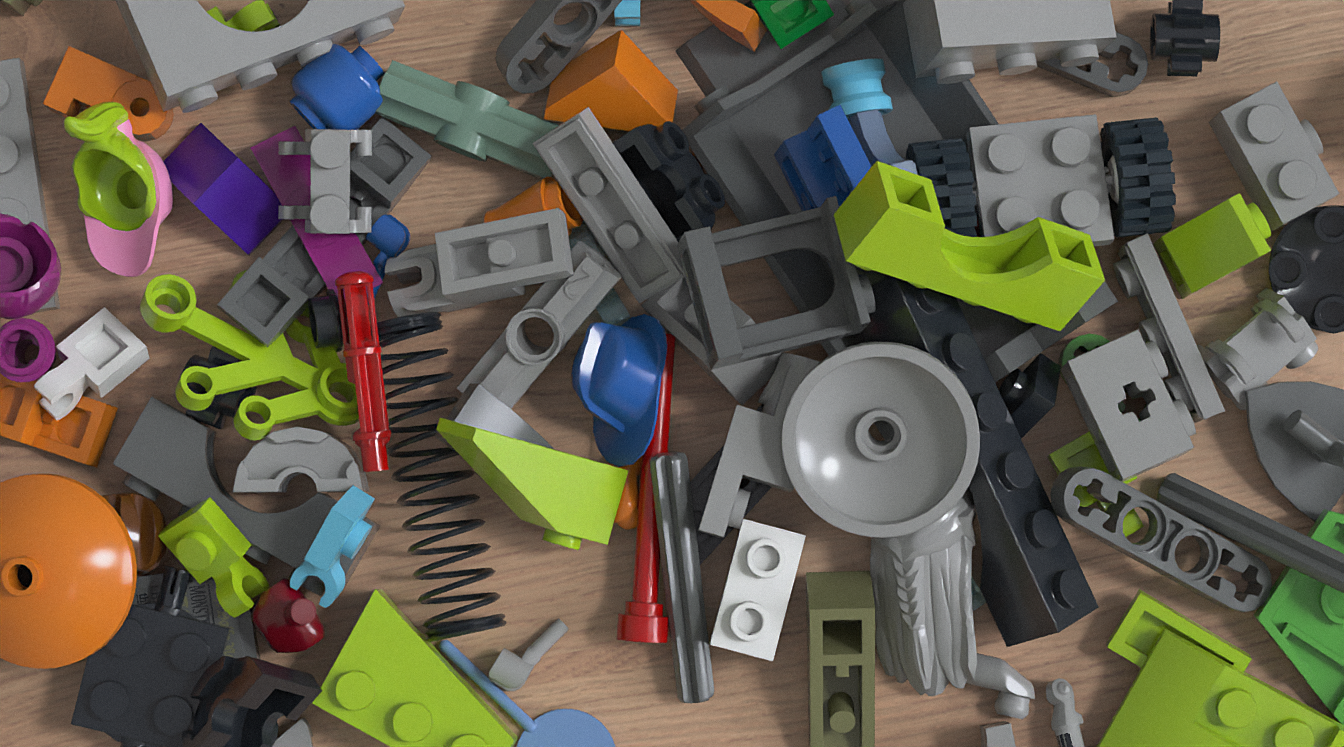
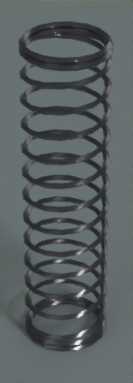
(391, 332)

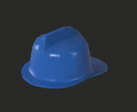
(620, 383)

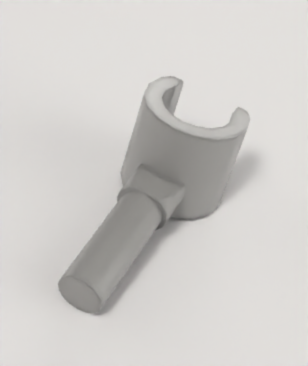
(513, 671)

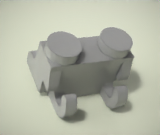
(329, 181)
(1259, 348)

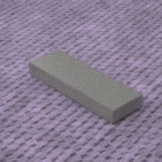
(612, 204)

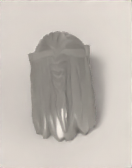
(927, 602)

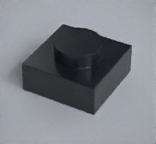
(1031, 392)

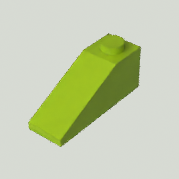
(543, 485)

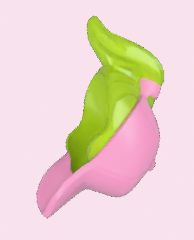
(120, 188)

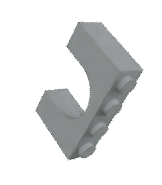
(196, 56)

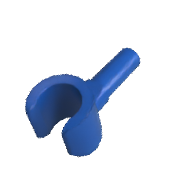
(391, 239)

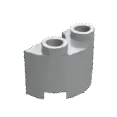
(299, 451)

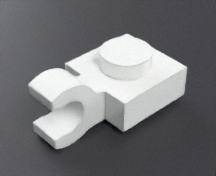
(94, 357)

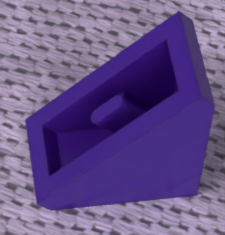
(224, 188)

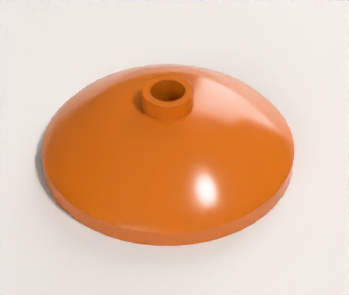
(78, 567)

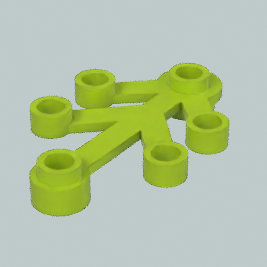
(258, 364)

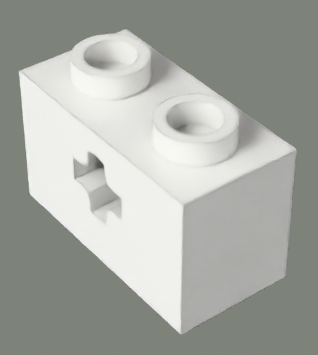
(757, 590)

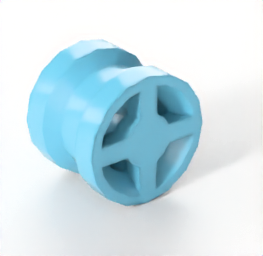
(857, 86)

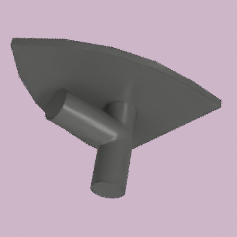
(1300, 441)

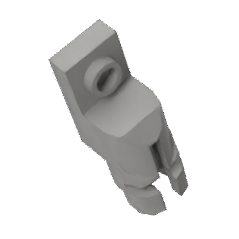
(481, 263)
(754, 449)

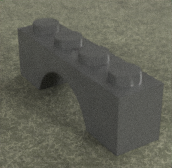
(177, 458)

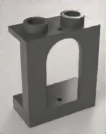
(811, 230)

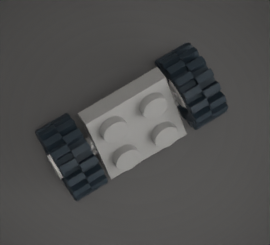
(1054, 173)

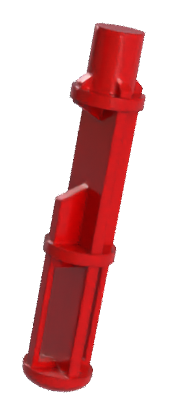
(364, 367)

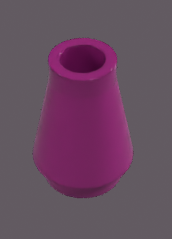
(15, 339)

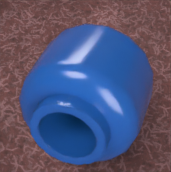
(338, 89)

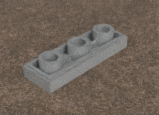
(1143, 276)

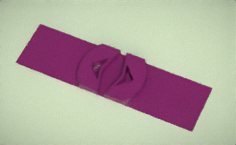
(291, 182)

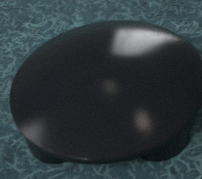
(1309, 267)

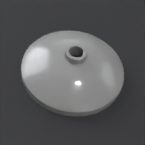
(873, 483)

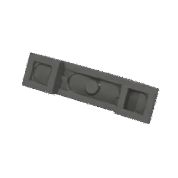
(282, 282)

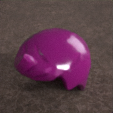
(27, 268)

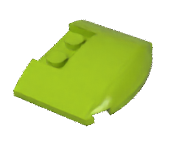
(1203, 701)

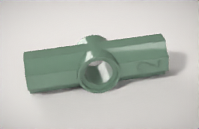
(464, 118)

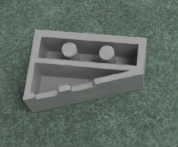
(969, 35)

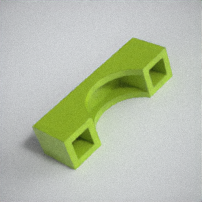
(1031, 273)

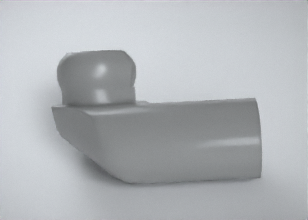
(1012, 686)

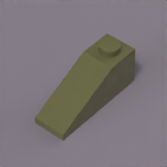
(840, 658)

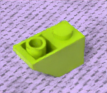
(1214, 244)

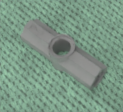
(565, 304)

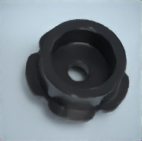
(326, 321)

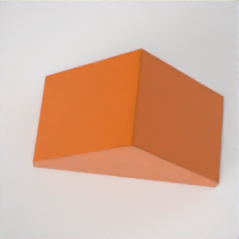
(615, 84)

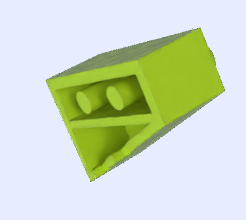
(404, 689)

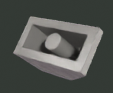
(677, 316)

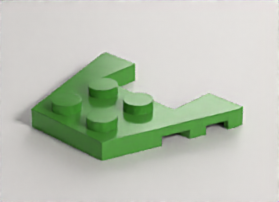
(1308, 621)

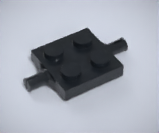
(145, 674)

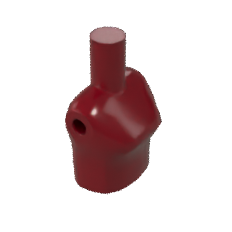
(287, 619)

